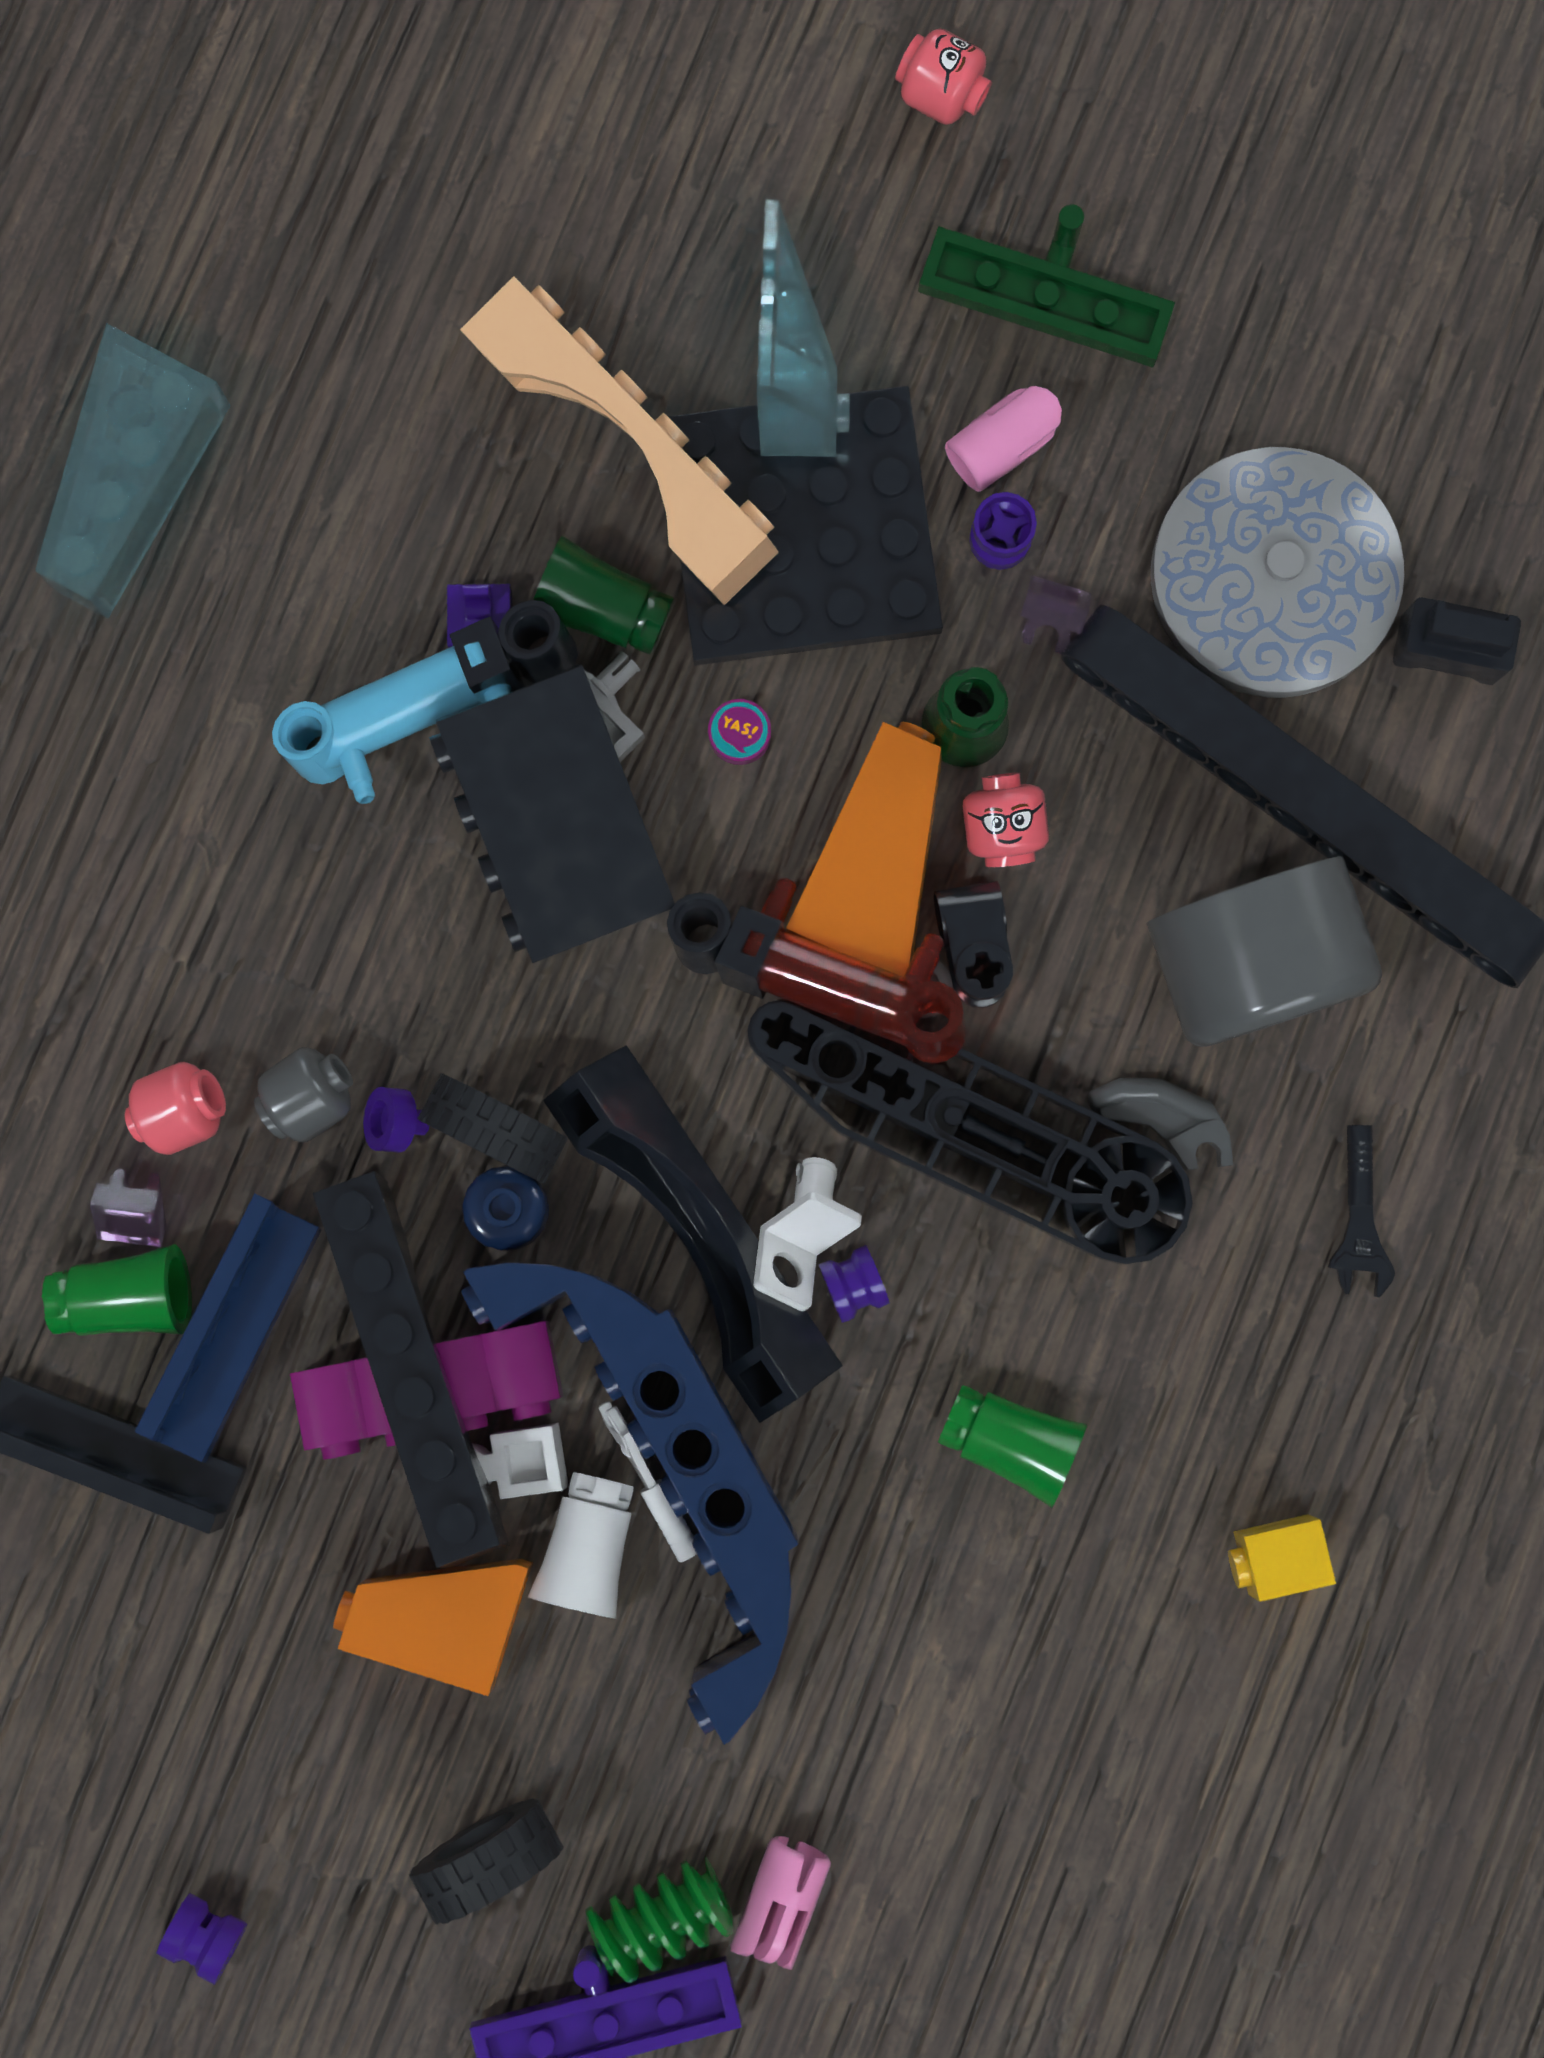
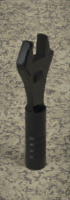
(1361, 1242)

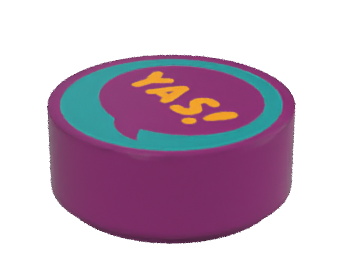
(739, 731)

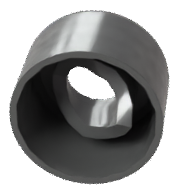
(1266, 952)

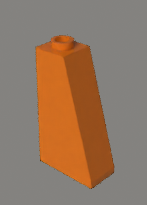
(875, 860)

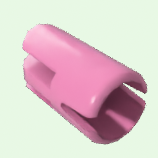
(1004, 436)
(781, 1902)

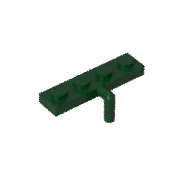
(1047, 292)

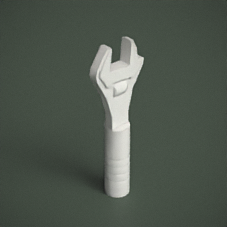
(673, 1528)

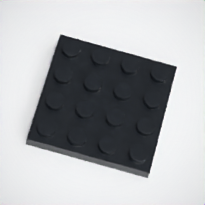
(845, 532)

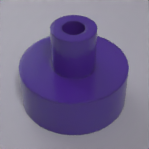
(391, 1120)

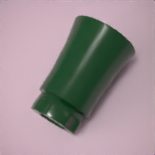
(602, 598)
(962, 738)

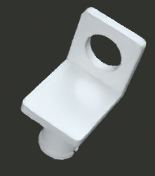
(803, 1233)

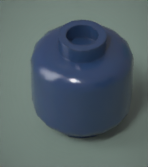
(505, 1209)

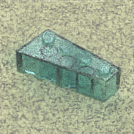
(126, 467)

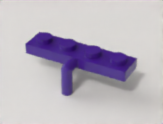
(618, 2017)

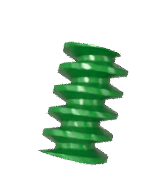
(660, 1921)

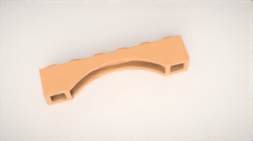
(538, 355)

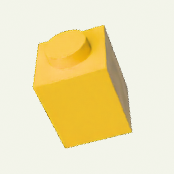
(1281, 1558)

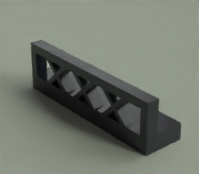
(114, 1459)

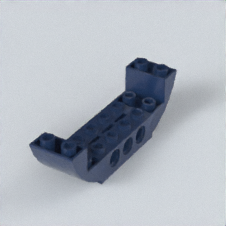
(746, 1548)

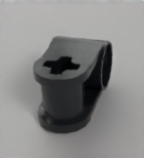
(973, 931)

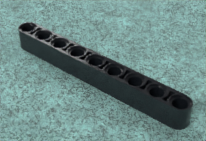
(1307, 795)

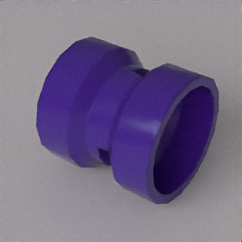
(1008, 520)
(201, 1938)

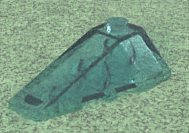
(795, 363)

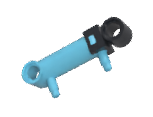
(474, 670)

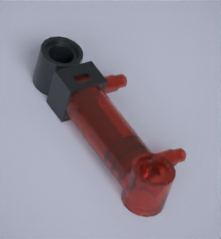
(763, 958)

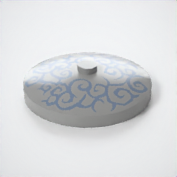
(1277, 572)

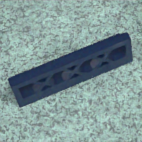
(228, 1329)

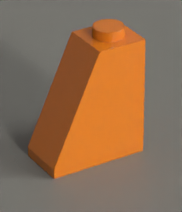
(437, 1621)

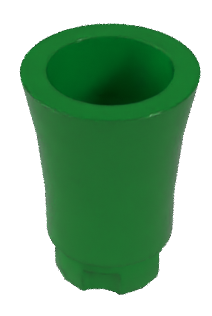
(121, 1295)
(1013, 1441)

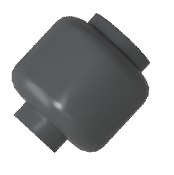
(303, 1095)

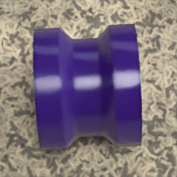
(854, 1283)

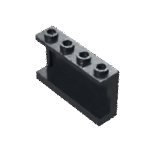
(552, 814)

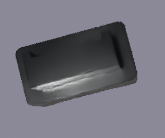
(1457, 640)

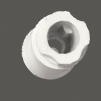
(586, 1547)

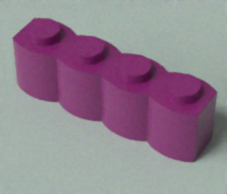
(484, 1371)

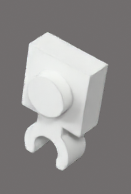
(525, 1461)

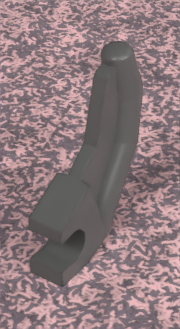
(1171, 1111)

